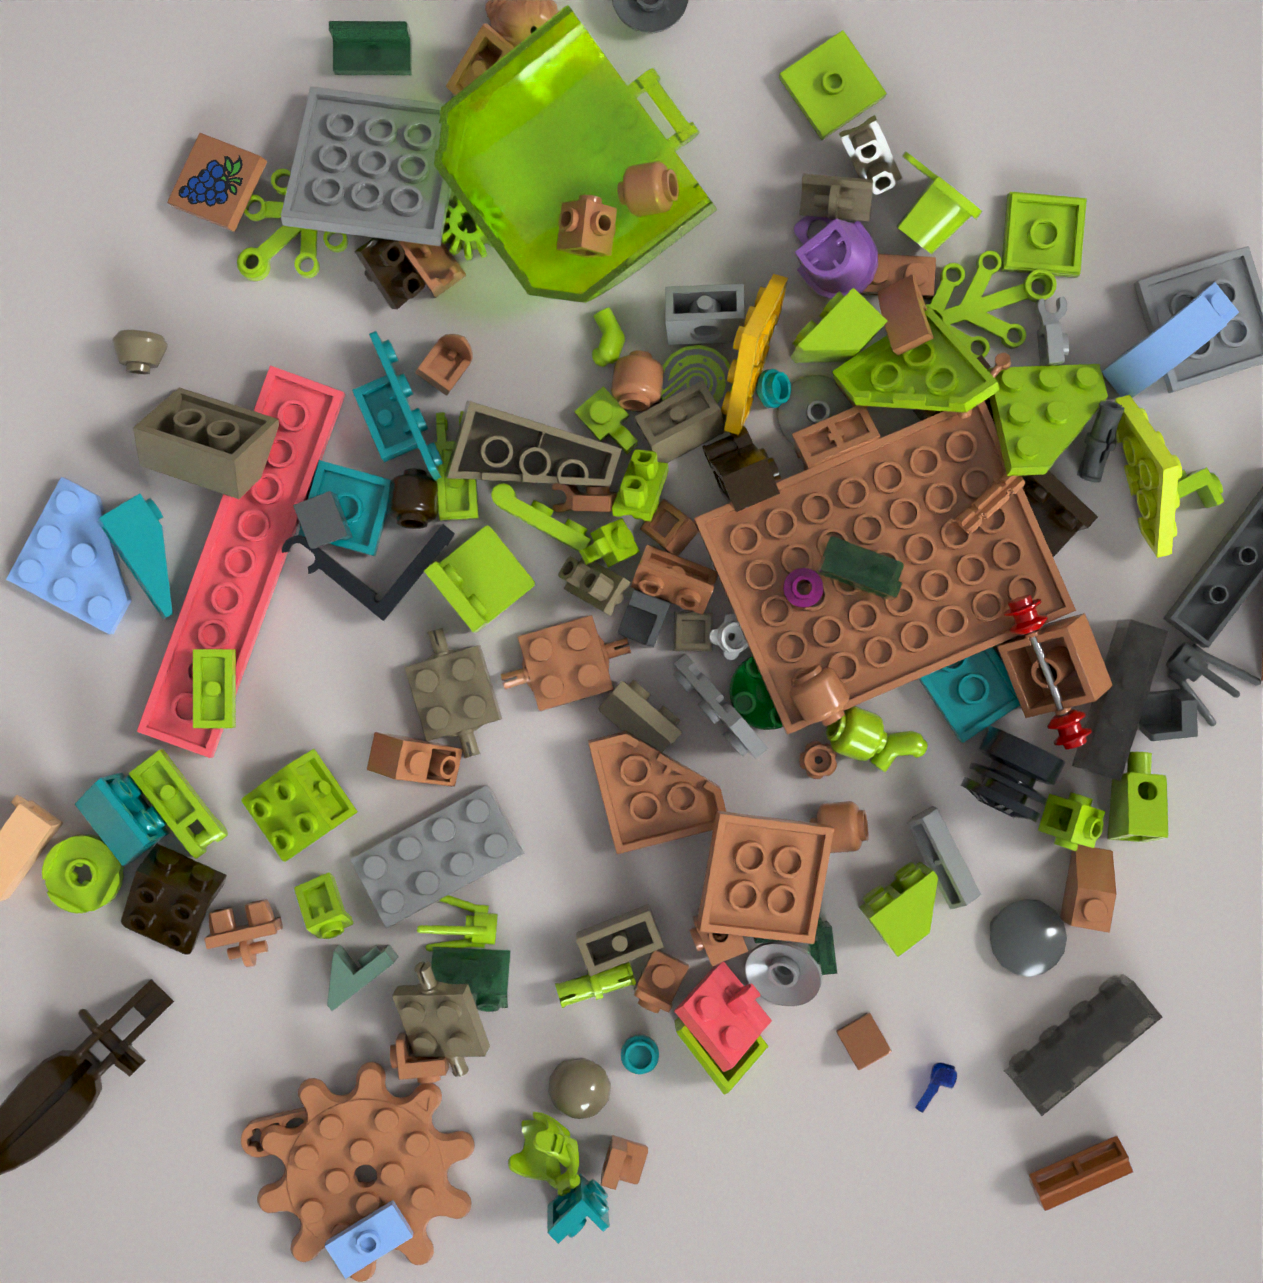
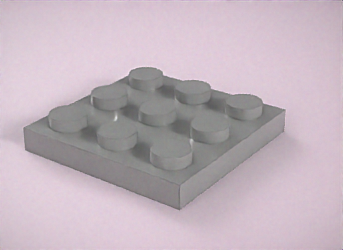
(1237, 344)

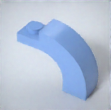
(1171, 342)

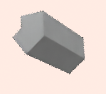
(943, 858)

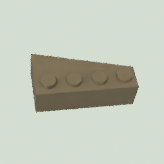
(517, 449)

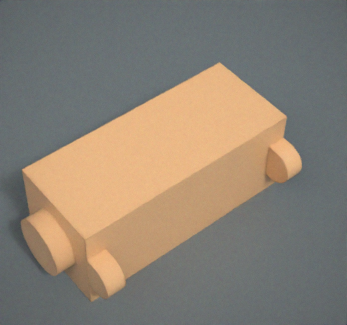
(23, 841)

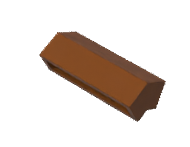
(1080, 1173)

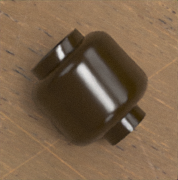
(413, 499)

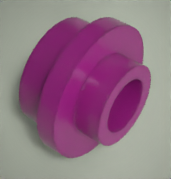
(796, 598)

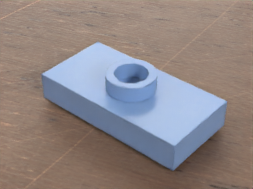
(369, 1239)

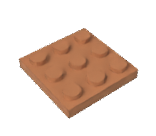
(765, 877)

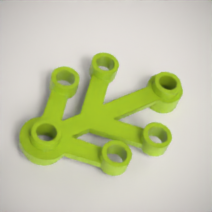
(281, 238)
(975, 307)

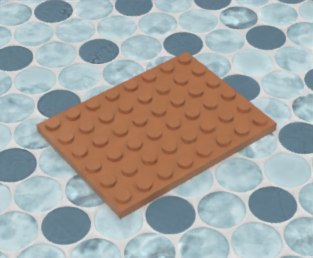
(904, 504)

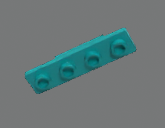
(389, 415)

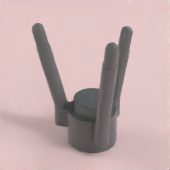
(1190, 663)

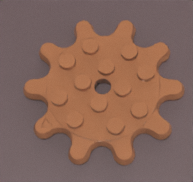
(356, 1131)

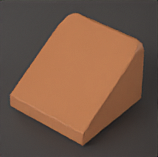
(670, 528)
(864, 1041)

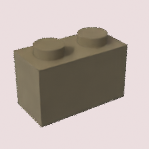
(619, 940)

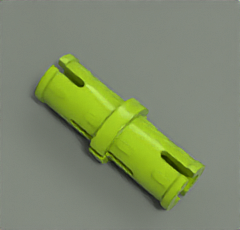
(596, 985)

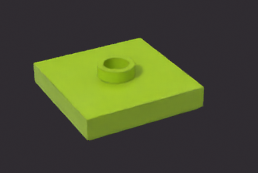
(832, 85)

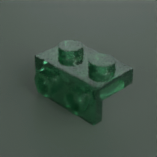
(482, 969)

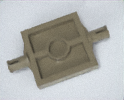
(453, 693)
(441, 1019)

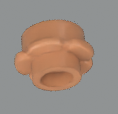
(828, 763)

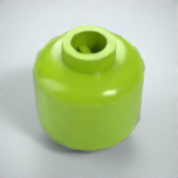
(857, 734)

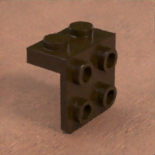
(171, 898)

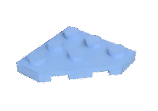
(73, 560)

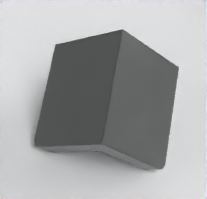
(322, 520)
(643, 618)
(1169, 715)

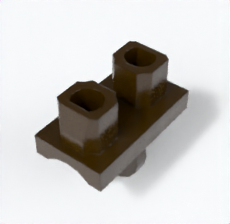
(390, 271)

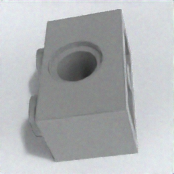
(704, 313)

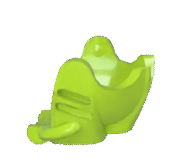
(544, 1148)

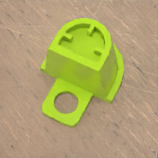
(936, 212)

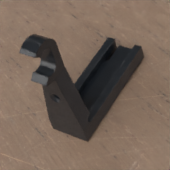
(363, 592)

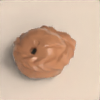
(516, 17)

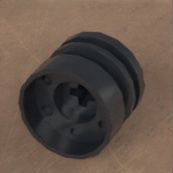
(1012, 774)

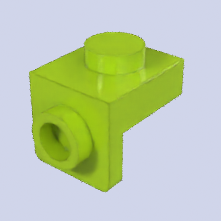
(1205, 483)

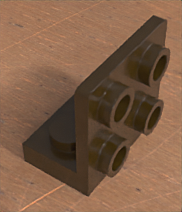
(1056, 509)

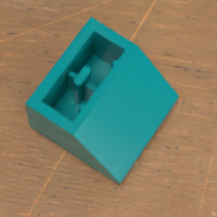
(122, 817)

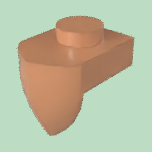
(446, 362)

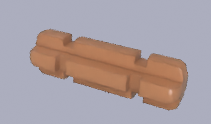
(989, 502)

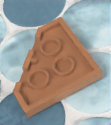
(650, 793)

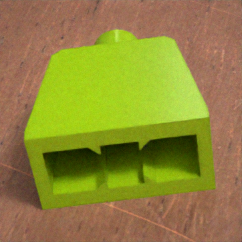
(1141, 814)

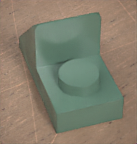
(348, 978)

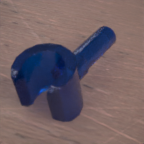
(941, 1075)

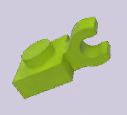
(605, 417)
(612, 543)

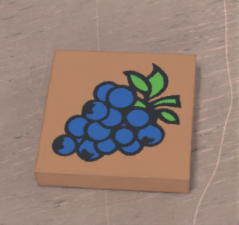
(217, 182)

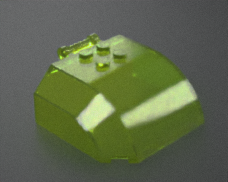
(557, 127)

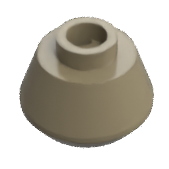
(139, 350)

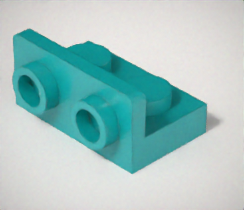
(568, 1212)

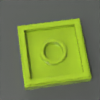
(1043, 234)

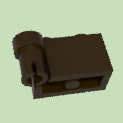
(742, 470)

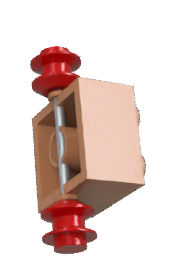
(1054, 668)

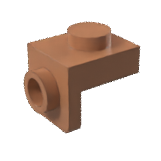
(410, 1067)

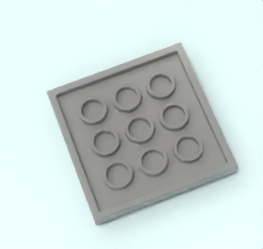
(368, 168)

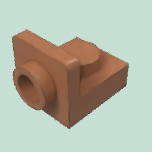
(660, 981)
(623, 1162)

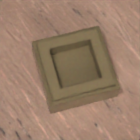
(692, 631)

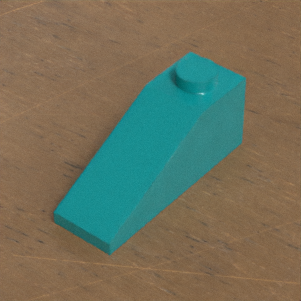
(140, 543)

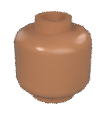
(648, 188)
(637, 381)
(819, 695)
(849, 825)

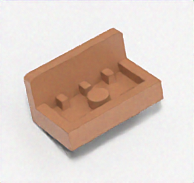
(674, 579)

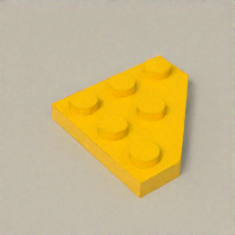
(753, 351)

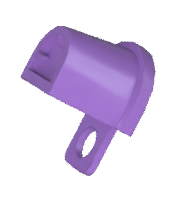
(836, 257)

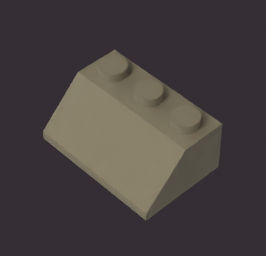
(206, 442)

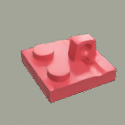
(723, 1015)

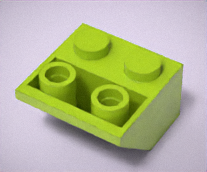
(842, 333)
(903, 908)

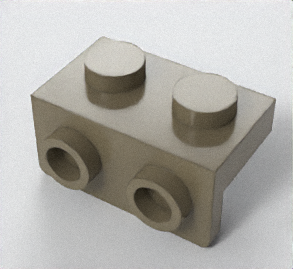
(632, 713)

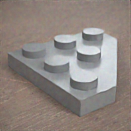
(739, 733)

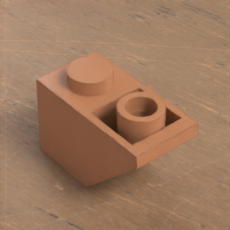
(414, 759)

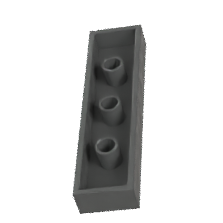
(1222, 580)

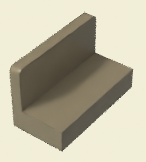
(681, 422)

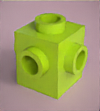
(1072, 821)

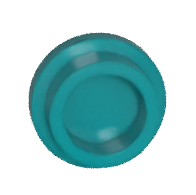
(773, 388)
(639, 1054)

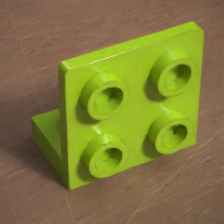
(480, 578)
(298, 805)

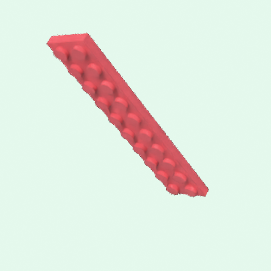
(243, 557)

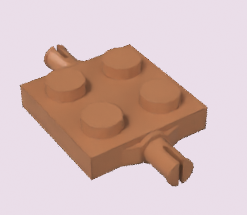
(565, 663)

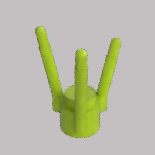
(477, 931)

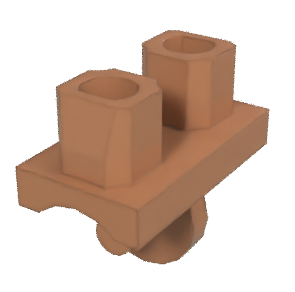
(225, 932)

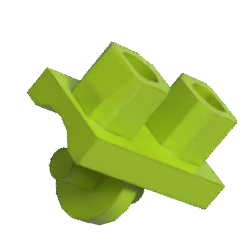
(641, 486)

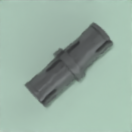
(1100, 441)

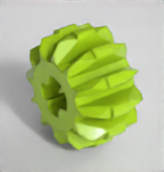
(454, 233)

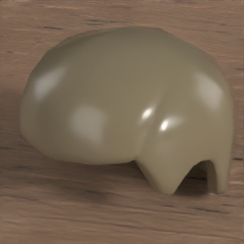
(579, 1088)

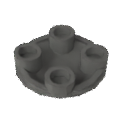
(1028, 937)

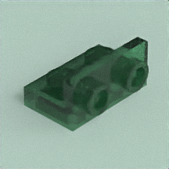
(861, 568)

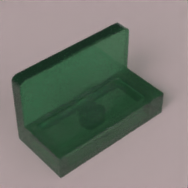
(371, 47)

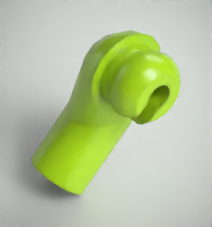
(611, 340)
(899, 745)

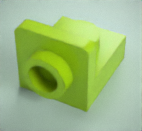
(322, 907)

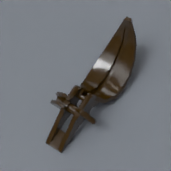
(69, 1082)

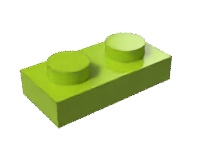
(214, 688)

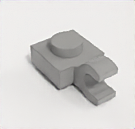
(1052, 343)

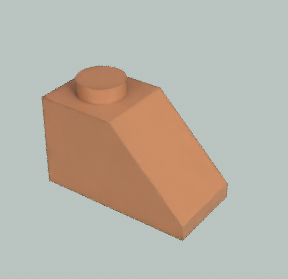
(1090, 889)

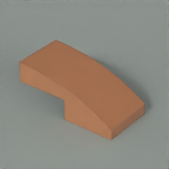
(905, 315)

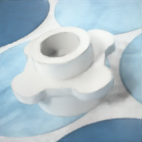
(719, 637)

